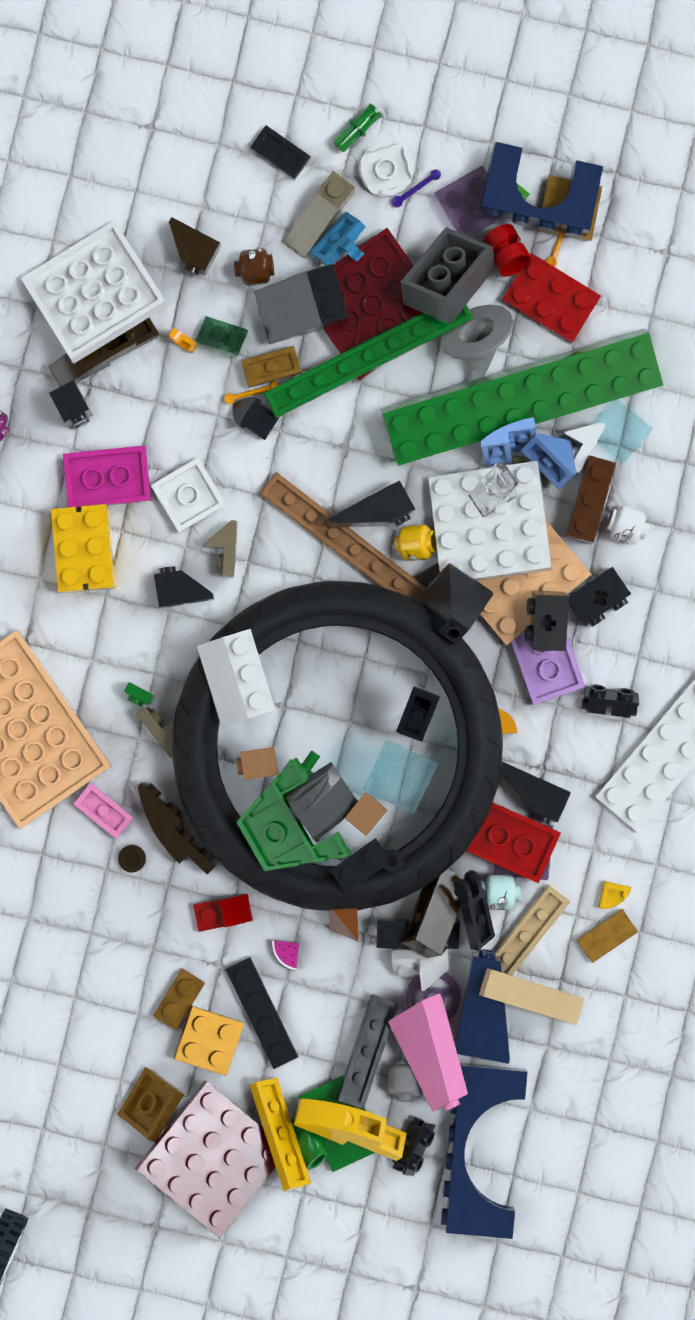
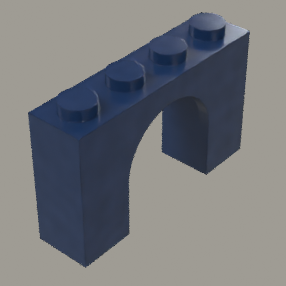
(503, 198)

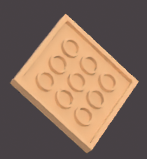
(508, 606)

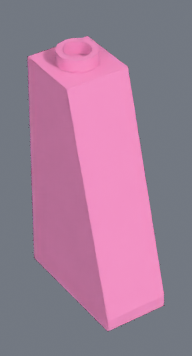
(431, 1052)

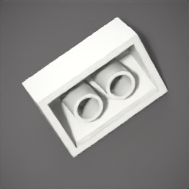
(236, 677)

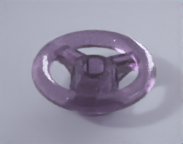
(452, 990)

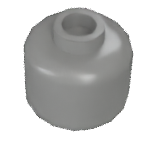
(403, 1082)

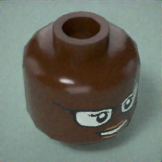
(254, 266)

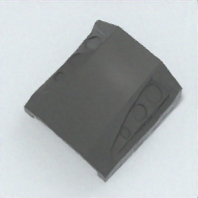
(322, 801)

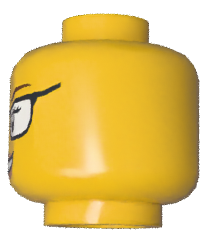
(416, 542)

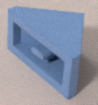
(553, 457)

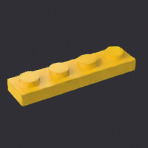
(280, 1134)

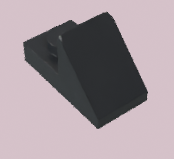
(417, 713)

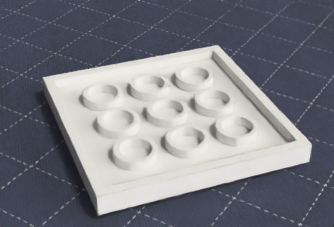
(94, 291)
(493, 546)

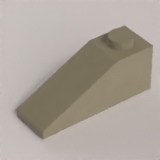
(319, 214)

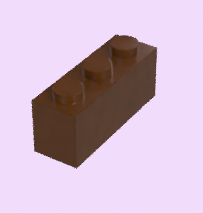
(590, 500)

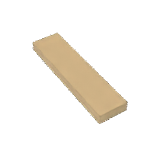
(530, 929)
(531, 996)

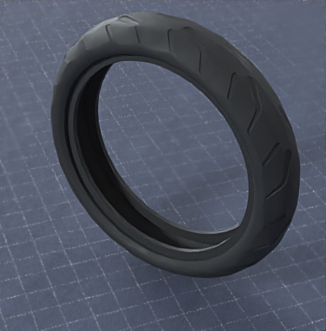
(477, 754)

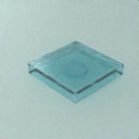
(400, 776)

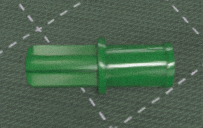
(357, 128)

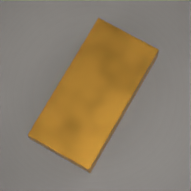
(607, 935)

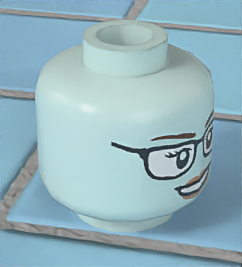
(501, 891)

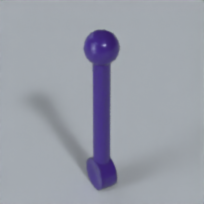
(397, 201)

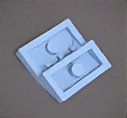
(506, 440)

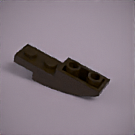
(139, 335)
(164, 820)

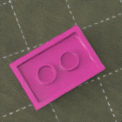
(107, 476)

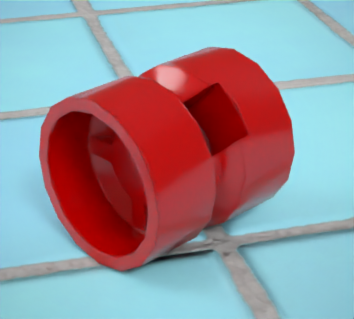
(508, 252)

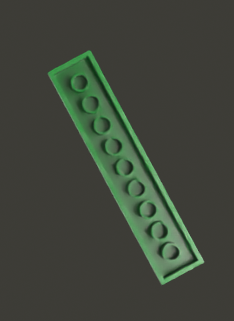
(535, 390)

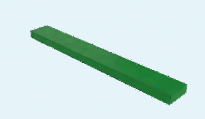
(359, 361)

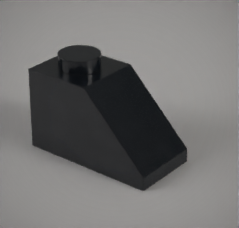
(178, 588)

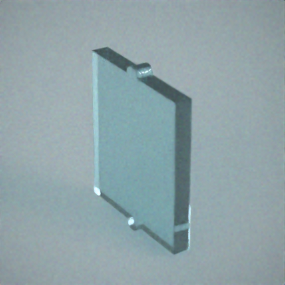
(622, 431)

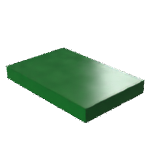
(339, 1154)

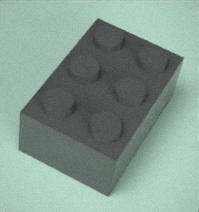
(447, 275)

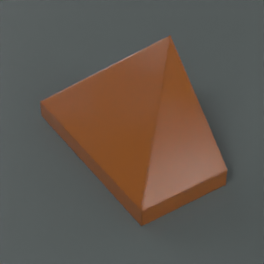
(344, 922)

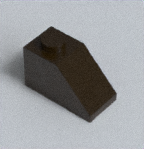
(194, 247)

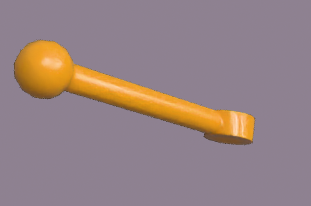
(552, 259)
(230, 398)

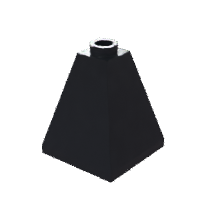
(454, 602)

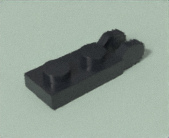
(474, 910)

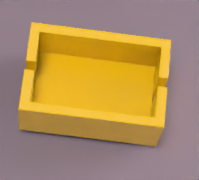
(83, 548)

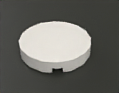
(386, 169)

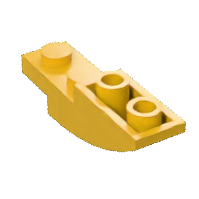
(350, 1124)

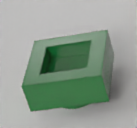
(138, 695)

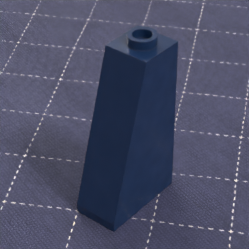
(482, 1020)

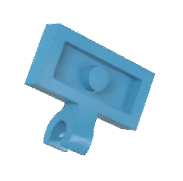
(339, 240)

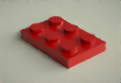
(551, 298)
(515, 842)

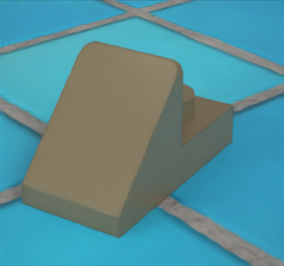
(225, 539)
(163, 735)

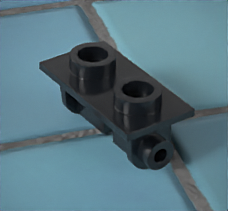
(623, 701)
(420, 1136)

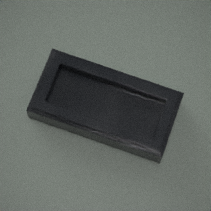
(280, 152)

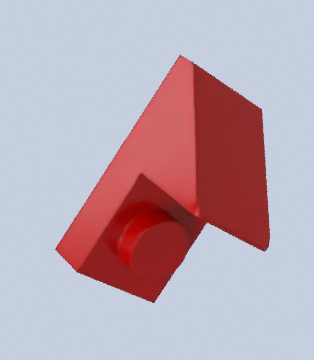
(223, 912)

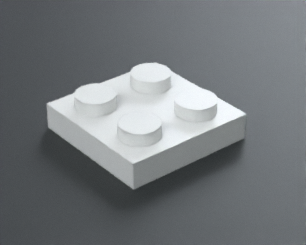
(188, 495)

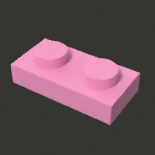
(103, 810)

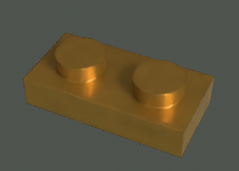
(271, 366)
(179, 999)

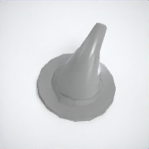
(479, 338)

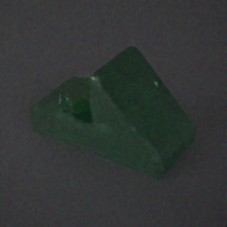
(221, 336)

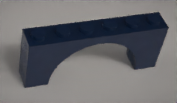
(467, 1208)

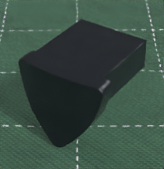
(254, 416)

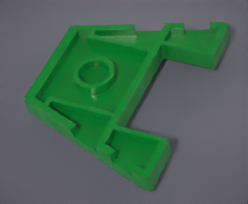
(278, 833)

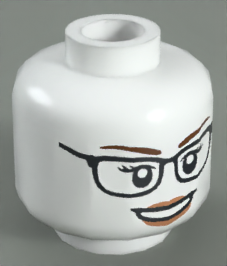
(627, 525)

